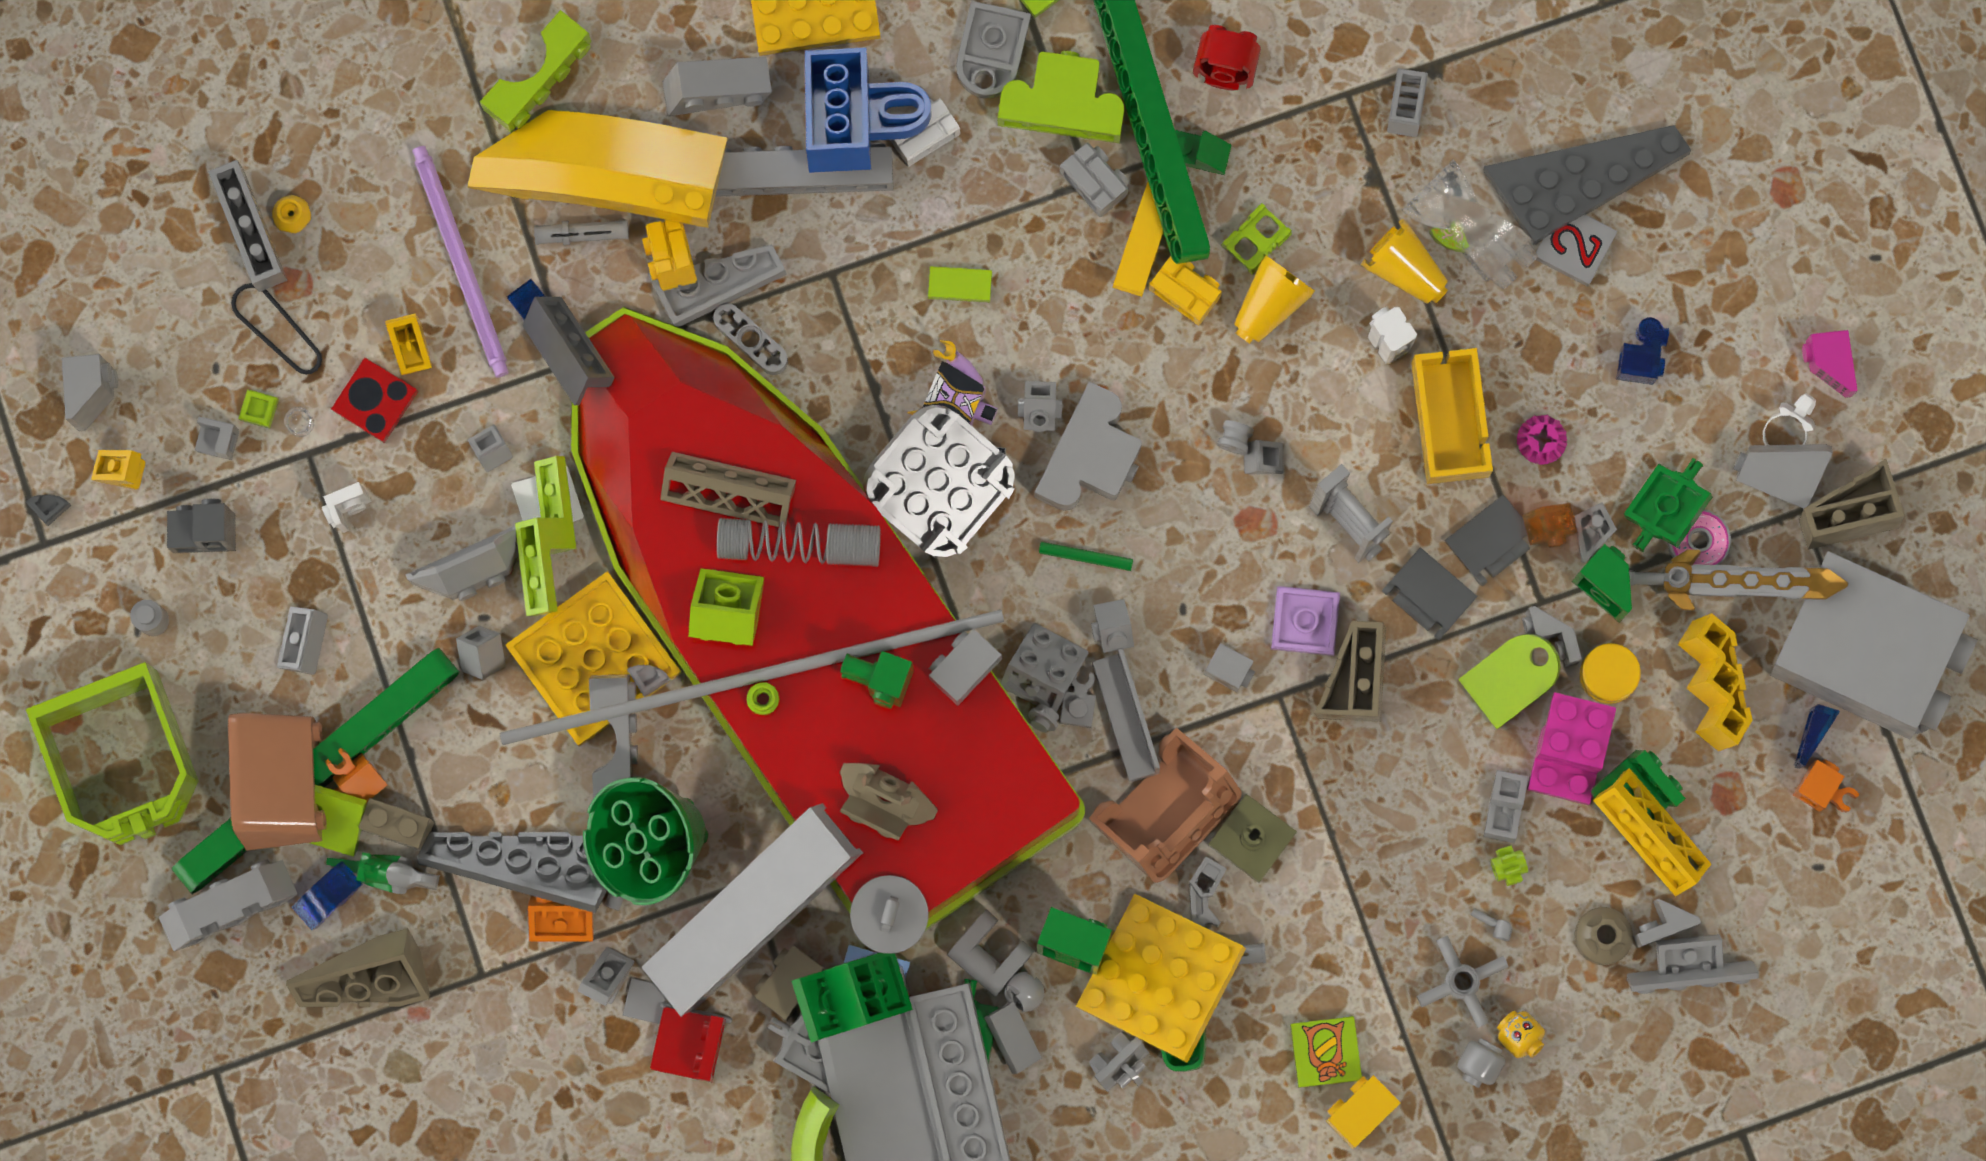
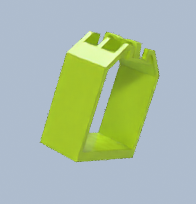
(143, 818)

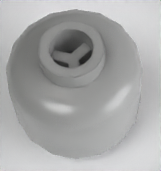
(1481, 1063)

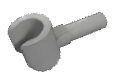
(1502, 928)

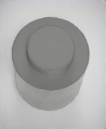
(149, 617)

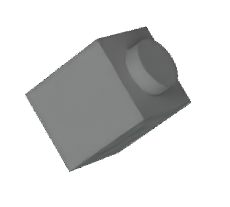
(1230, 668)

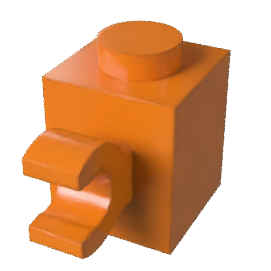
(356, 776)
(1821, 786)

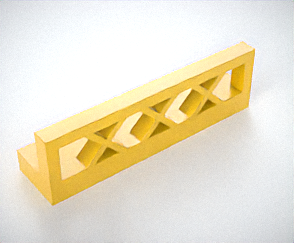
(1650, 836)

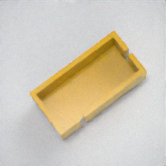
(1451, 416)

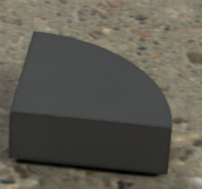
(48, 507)

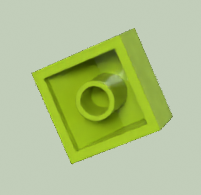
(726, 607)

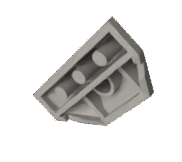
(470, 568)

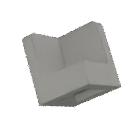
(216, 438)
(480, 652)

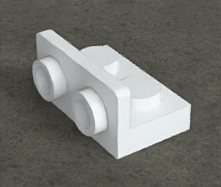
(350, 500)

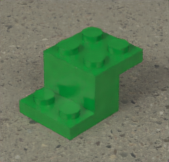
(851, 995)

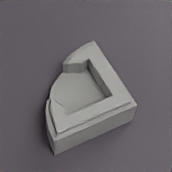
(648, 678)

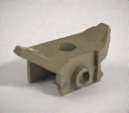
(906, 805)

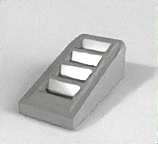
(1404, 121)

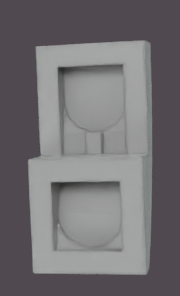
(1505, 806)

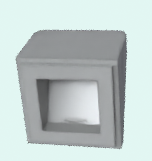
(490, 448)
(1264, 458)

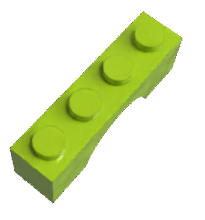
(512, 101)

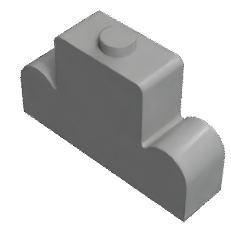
(1090, 453)

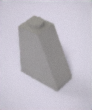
(1784, 470)

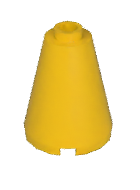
(1407, 264)
(1270, 300)

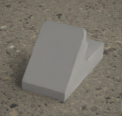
(1672, 919)
(606, 976)

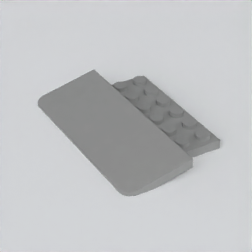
(916, 1084)

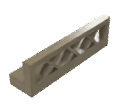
(724, 478)

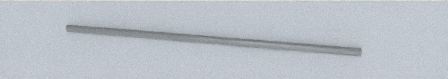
(750, 677)

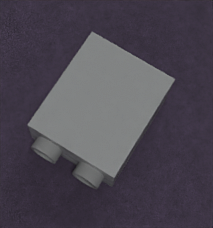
(1876, 649)

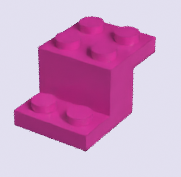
(1571, 748)

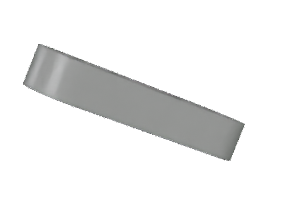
(739, 317)

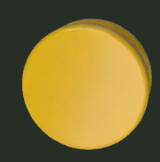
(1610, 673)

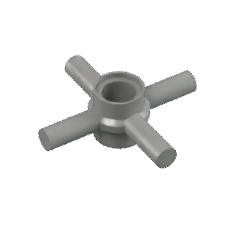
(1450, 988)

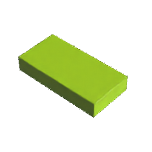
(960, 284)

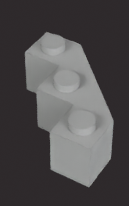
(227, 904)

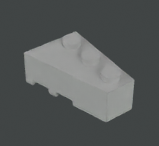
(716, 84)

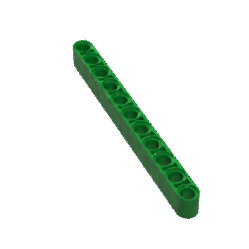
(1153, 130)
(354, 736)

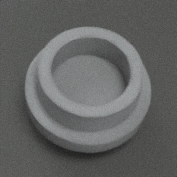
(1043, 718)

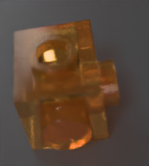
(1550, 525)

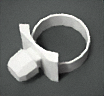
(1804, 406)

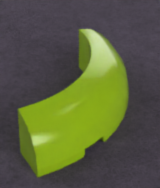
(812, 1126)

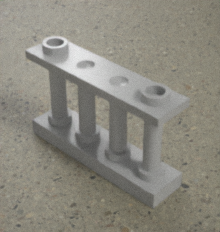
(1335, 498)

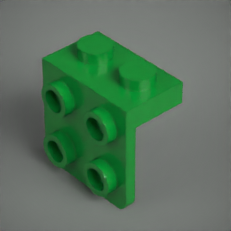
(1647, 769)

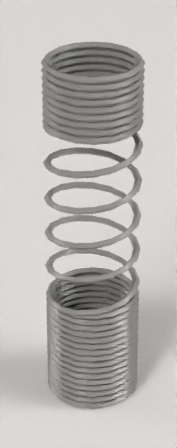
(844, 542)

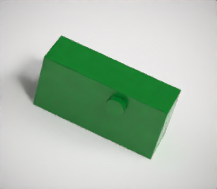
(1073, 940)

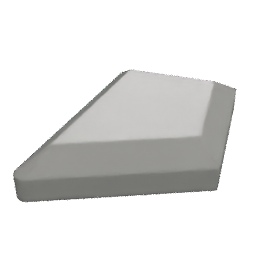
(1593, 530)

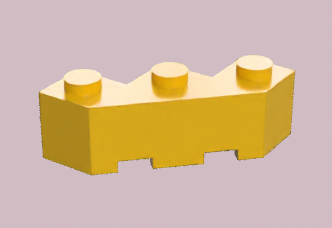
(1717, 681)

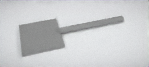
(647, 1003)

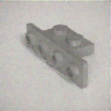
(1691, 963)

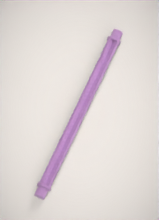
(460, 261)

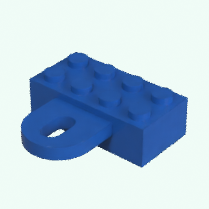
(850, 112)

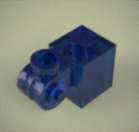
(1643, 361)

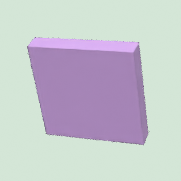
(1305, 621)

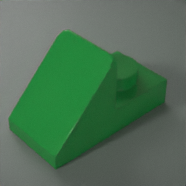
(1204, 151)

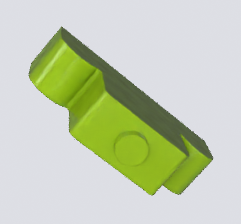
(1063, 100)

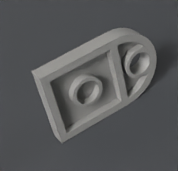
(991, 46)

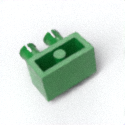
(885, 679)

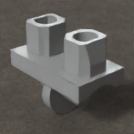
(1123, 1066)

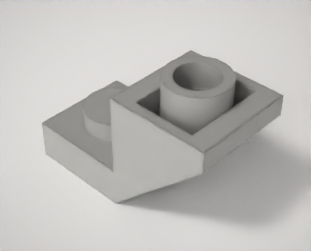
(1548, 627)

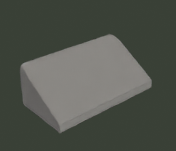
(302, 640)

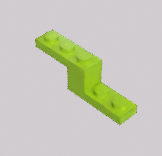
(545, 536)

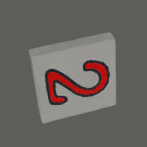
(1577, 248)

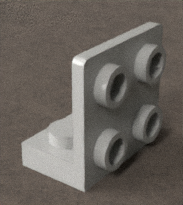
(1043, 667)

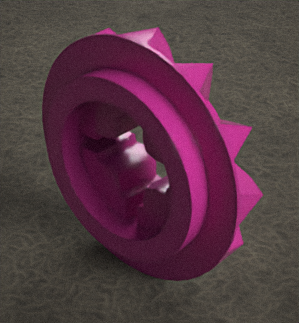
(1529, 446)

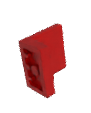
(688, 1044)

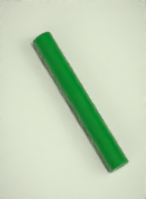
(1085, 556)

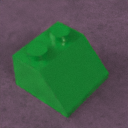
(1607, 581)

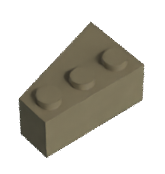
(1358, 675)

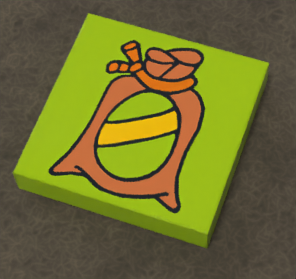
(1326, 1052)

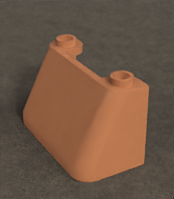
(274, 779)
(1170, 810)

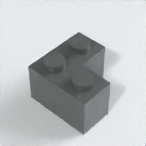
(201, 528)

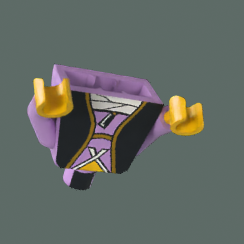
(959, 387)

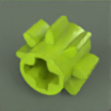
(1509, 865)

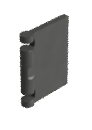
(1490, 540)
(1430, 593)

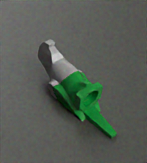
(388, 872)

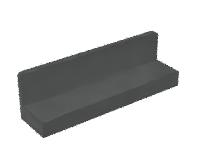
(566, 347)

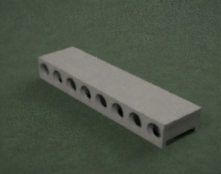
(751, 910)

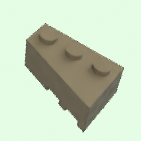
(1855, 510)

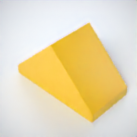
(409, 343)

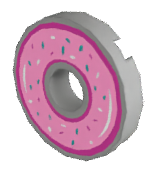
(1717, 537)

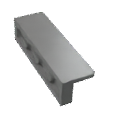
(1126, 717)

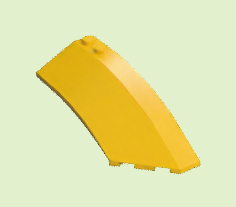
(606, 165)

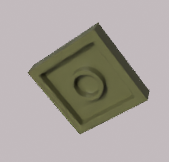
(1252, 838)

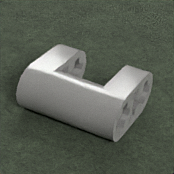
(980, 963)

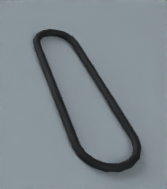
(267, 341)

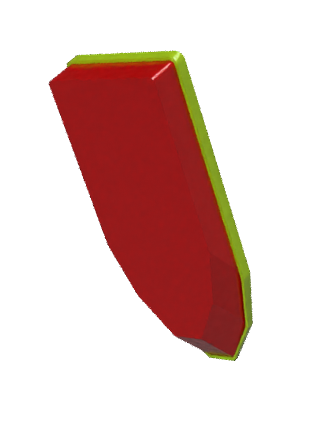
(974, 761)

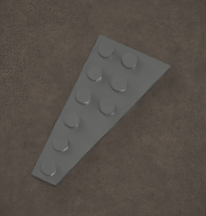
(1567, 183)
(531, 863)

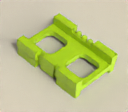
(1264, 245)

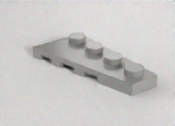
(720, 283)

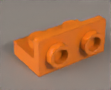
(558, 922)

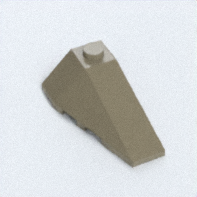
(375, 971)

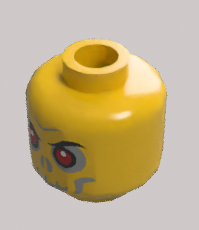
(1521, 1034)

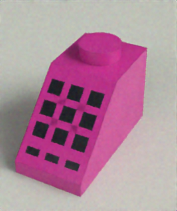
(1832, 360)

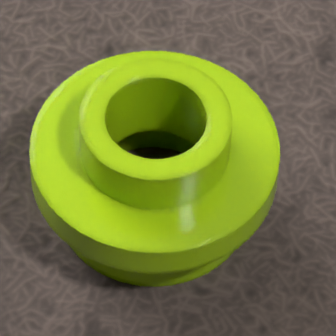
(762, 688)

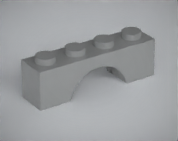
(608, 691)

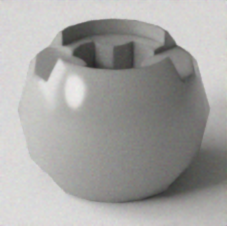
(1024, 991)

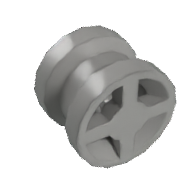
(1235, 437)

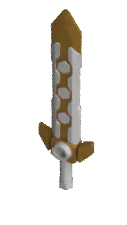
(1684, 578)

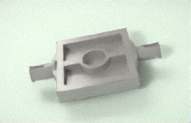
(798, 1053)

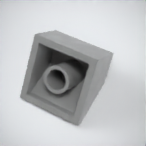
(87, 388)

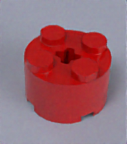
(1227, 58)

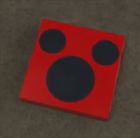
(374, 400)

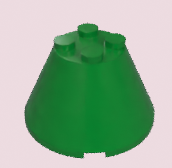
(642, 839)

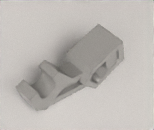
(1198, 900)

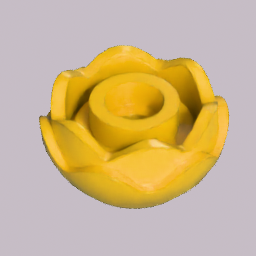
(293, 223)

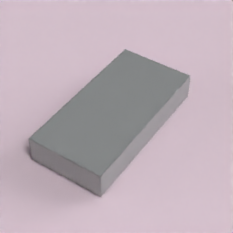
(1013, 1037)

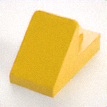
(119, 468)

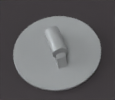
(889, 914)

